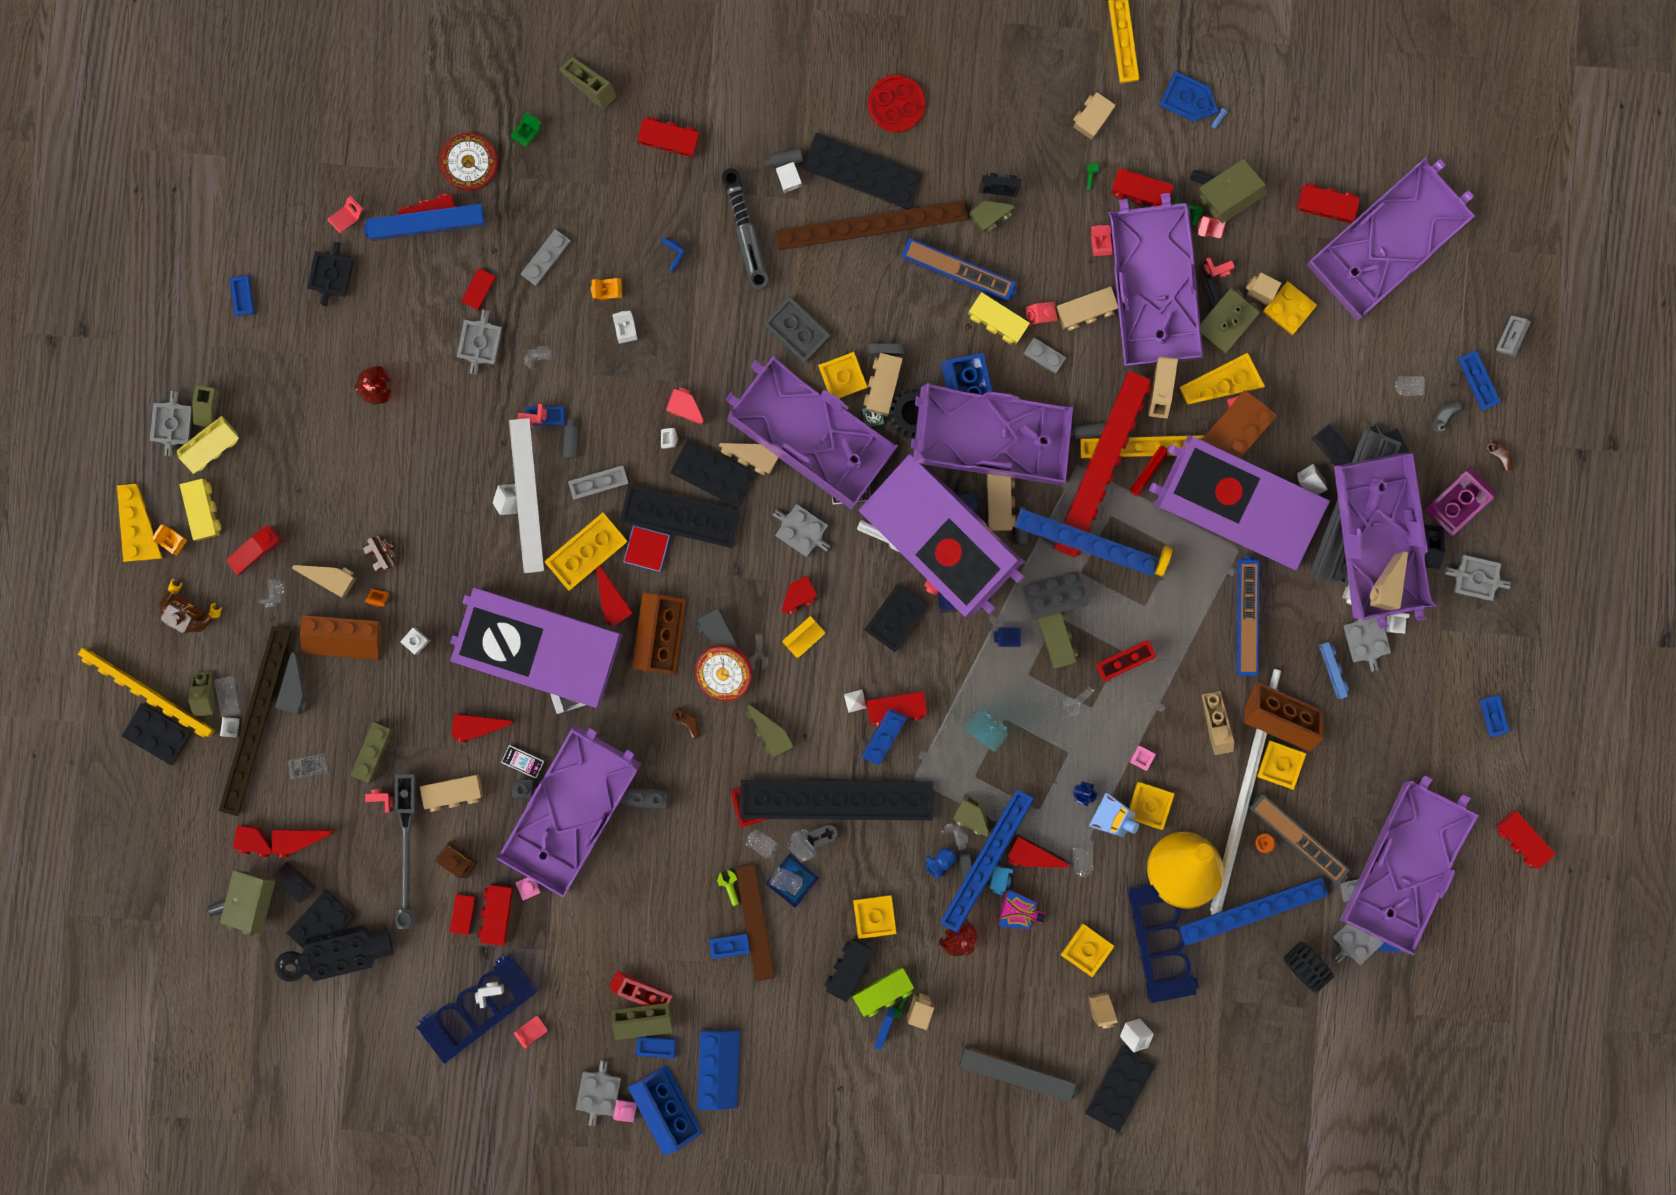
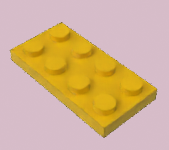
(586, 551)

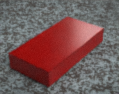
(478, 289)
(462, 914)

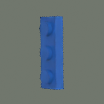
(1478, 380)
(884, 736)

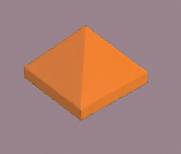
(377, 597)

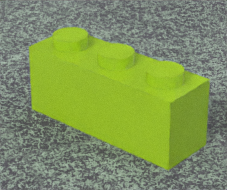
(883, 992)

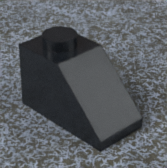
(1435, 546)
(294, 882)

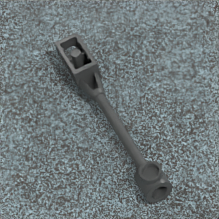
(632, 797)
(406, 808)

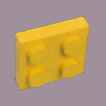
(1289, 308)
(843, 376)
(1281, 765)
(1151, 805)
(874, 916)
(1087, 950)

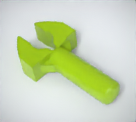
(729, 886)

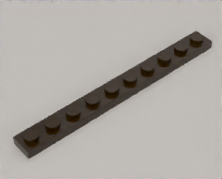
(255, 721)

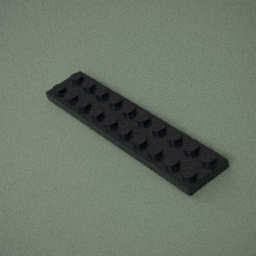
(836, 800)

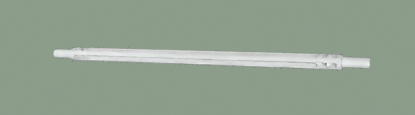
(1241, 808)

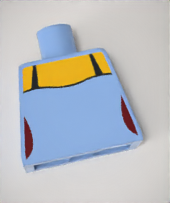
(1114, 817)

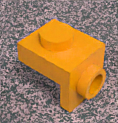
(606, 289)
(169, 539)

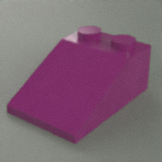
(1461, 501)

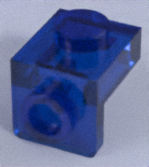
(1007, 637)

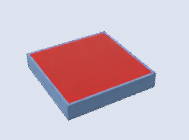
(646, 548)

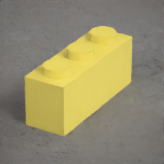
(998, 319)
(207, 445)
(200, 509)

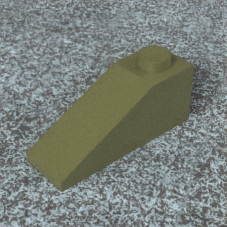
(589, 83)

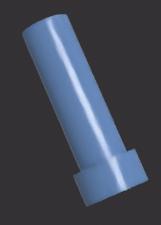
(1223, 112)

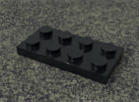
(712, 473)
(1120, 1088)

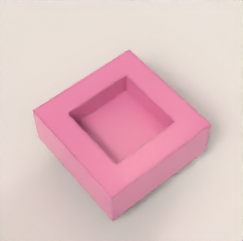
(1142, 758)
(527, 888)
(624, 1110)

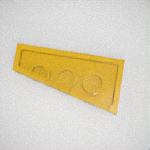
(1223, 381)
(135, 526)

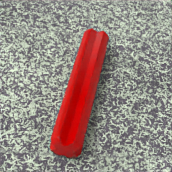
(1149, 470)

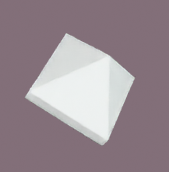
(668, 438)
(855, 701)
(229, 727)

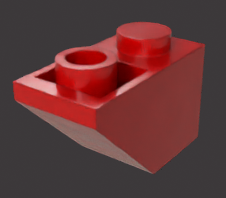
(798, 593)
(252, 839)

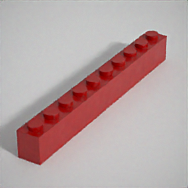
(1106, 456)

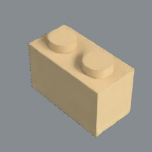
(1094, 115)
(1262, 288)

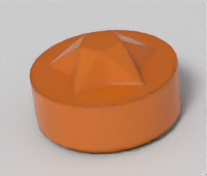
(1265, 843)

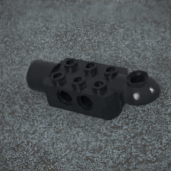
(335, 954)

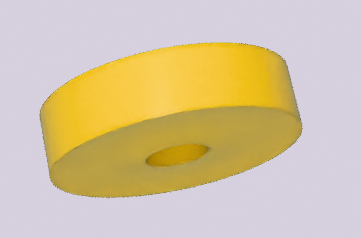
(1163, 561)

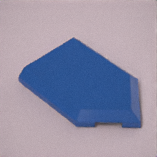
(1188, 98)

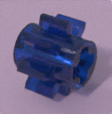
(1084, 793)

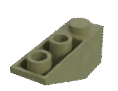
(775, 736)

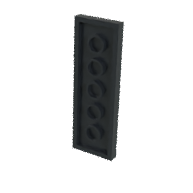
(862, 171)
(680, 516)

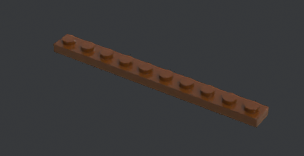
(871, 225)

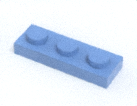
(1334, 670)

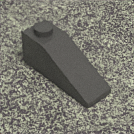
(716, 629)
(292, 691)

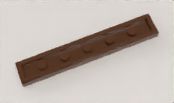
(755, 922)

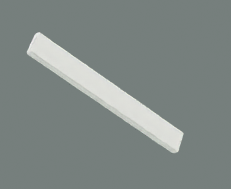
(526, 495)

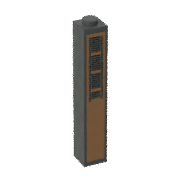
(1299, 839)
(1018, 1074)

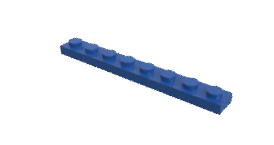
(1086, 542)
(987, 861)
(1253, 911)

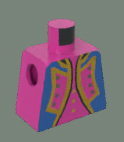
(1019, 911)

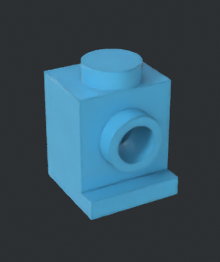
(1000, 879)

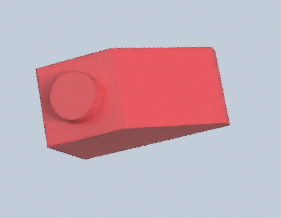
(684, 406)

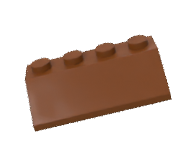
(1240, 425)
(659, 633)
(340, 637)
(1284, 717)

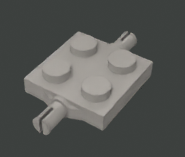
(479, 342)
(171, 423)
(801, 530)
(1477, 578)
(1366, 641)
(1355, 944)
(598, 1093)

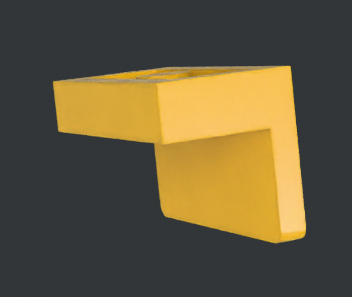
(803, 637)

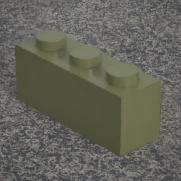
(1057, 640)
(372, 752)
(642, 1021)

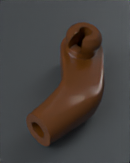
(1502, 453)
(688, 720)

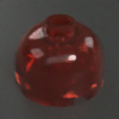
(372, 385)
(960, 943)

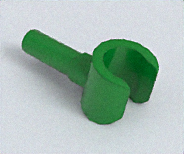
(1091, 168)
(898, 1011)

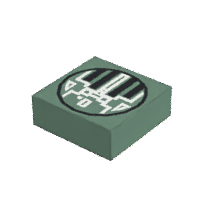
(872, 419)

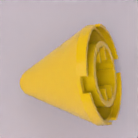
(1185, 870)

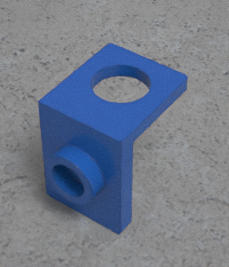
(673, 245)

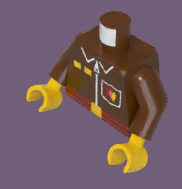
(183, 615)

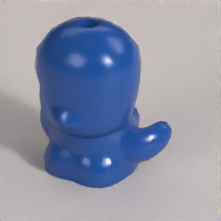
(943, 861)

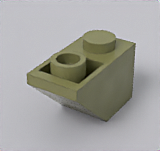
(989, 213)
(204, 405)
(202, 694)
(972, 814)

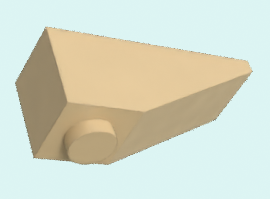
(334, 579)
(1389, 587)

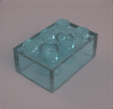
(985, 730)

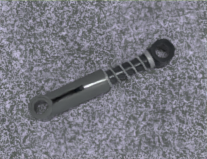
(745, 231)

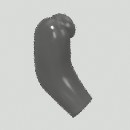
(1443, 415)

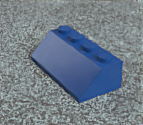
(967, 374)
(718, 1069)
(665, 1110)

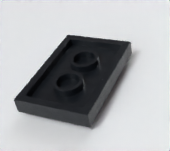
(1003, 186)
(896, 618)
(156, 734)
(321, 918)

